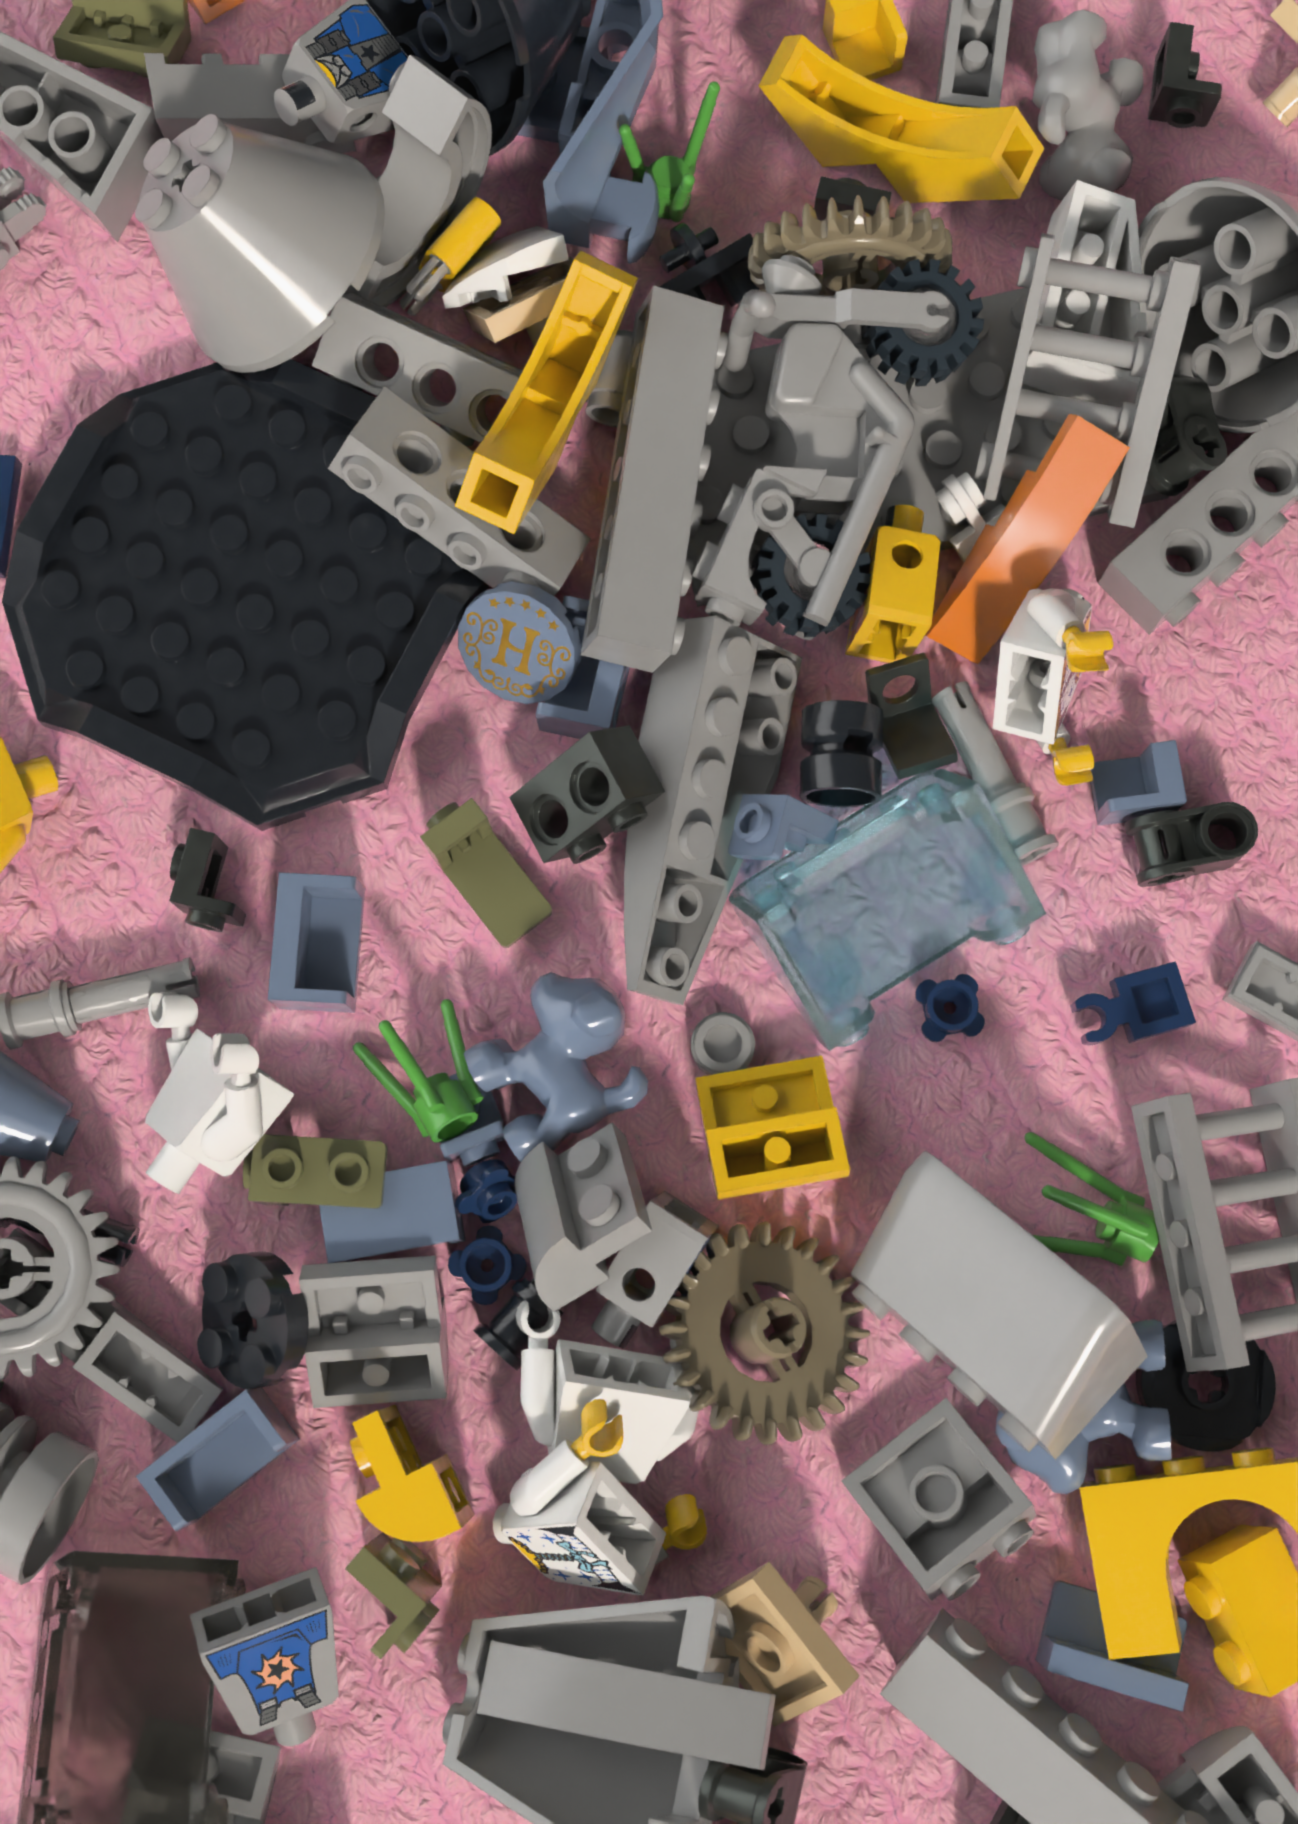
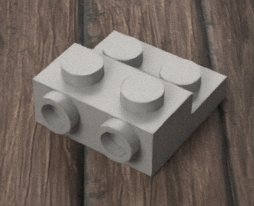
(942, 1501)

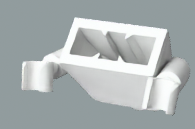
(212, 1100)
(632, 1383)

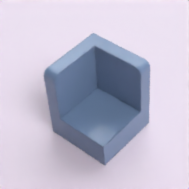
(1138, 784)

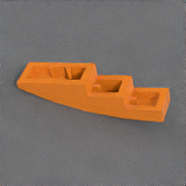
(1026, 538)

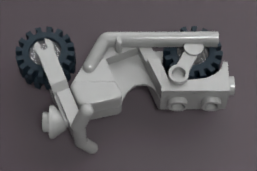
(845, 433)

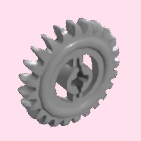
(73, 1267)

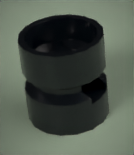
(841, 749)

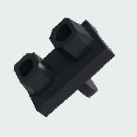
(726, 266)

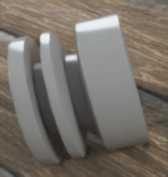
(38, 1493)

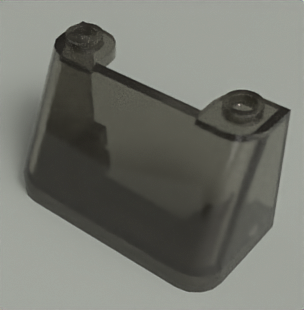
(123, 1692)

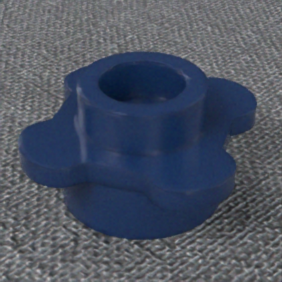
(959, 992)
(487, 1191)
(468, 1262)

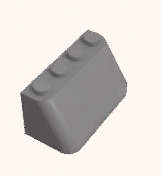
(995, 1308)

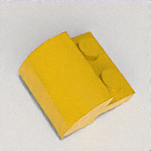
(771, 1127)
(413, 1498)

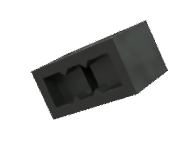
(587, 795)

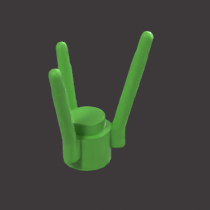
(672, 174)
(441, 1104)
(1124, 1225)

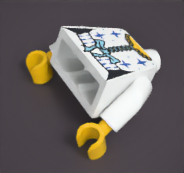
(1040, 670)
(584, 1524)

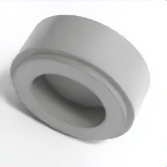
(722, 1043)

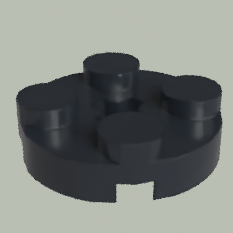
(247, 1289)
(1228, 1415)

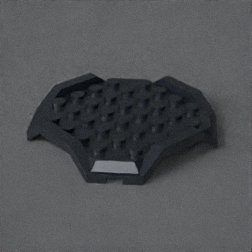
(228, 596)

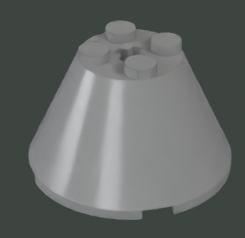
(258, 237)
(1245, 296)

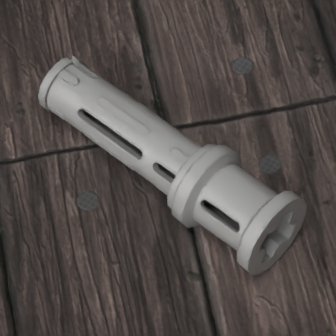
(988, 766)
(68, 1006)

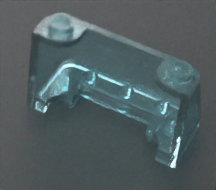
(886, 900)

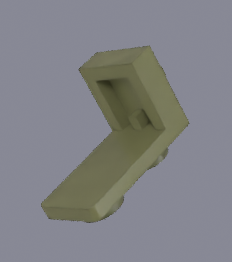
(485, 872)
(316, 1171)

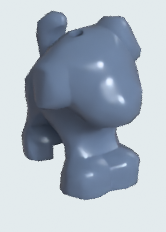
(575, 1022)
(1143, 1425)

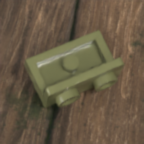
(121, 31)
(396, 1578)

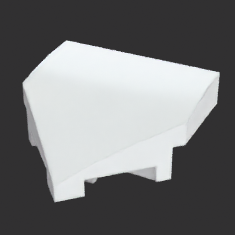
(515, 253)

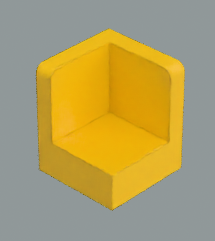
(865, 36)

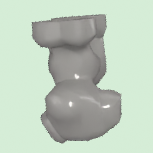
(1083, 103)

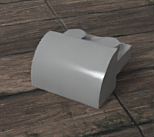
(578, 1212)
(375, 1331)
(1232, 1781)

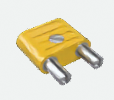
(451, 252)

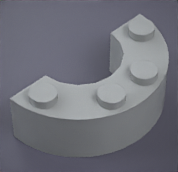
(430, 175)

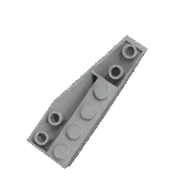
(710, 735)

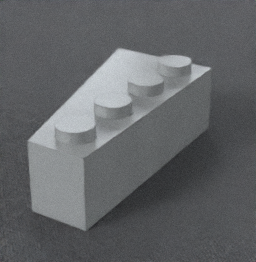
(76, 132)

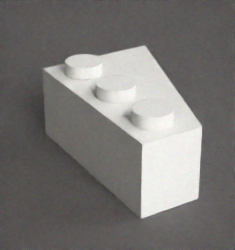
(1099, 231)

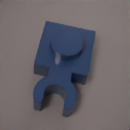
(1143, 1003)

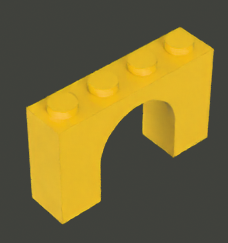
(1132, 1529)

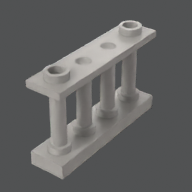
(1149, 358)
(1189, 1226)

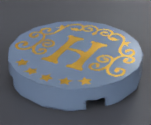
(519, 642)

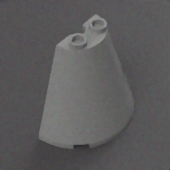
(579, 1777)

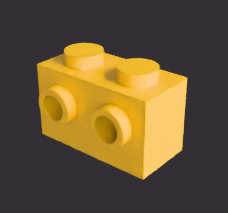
(1250, 1606)

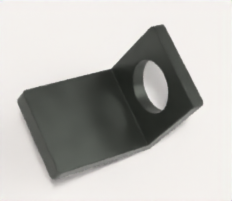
(911, 726)

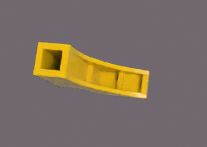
(917, 144)
(553, 387)

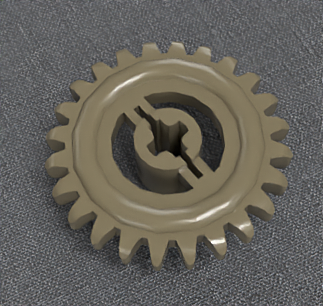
(852, 242)
(811, 1317)

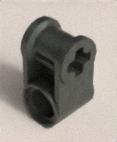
(1184, 436)
(1178, 845)
(753, 1794)

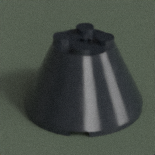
(489, 48)

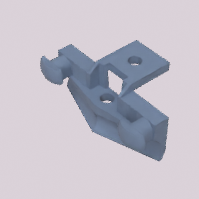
(583, 114)

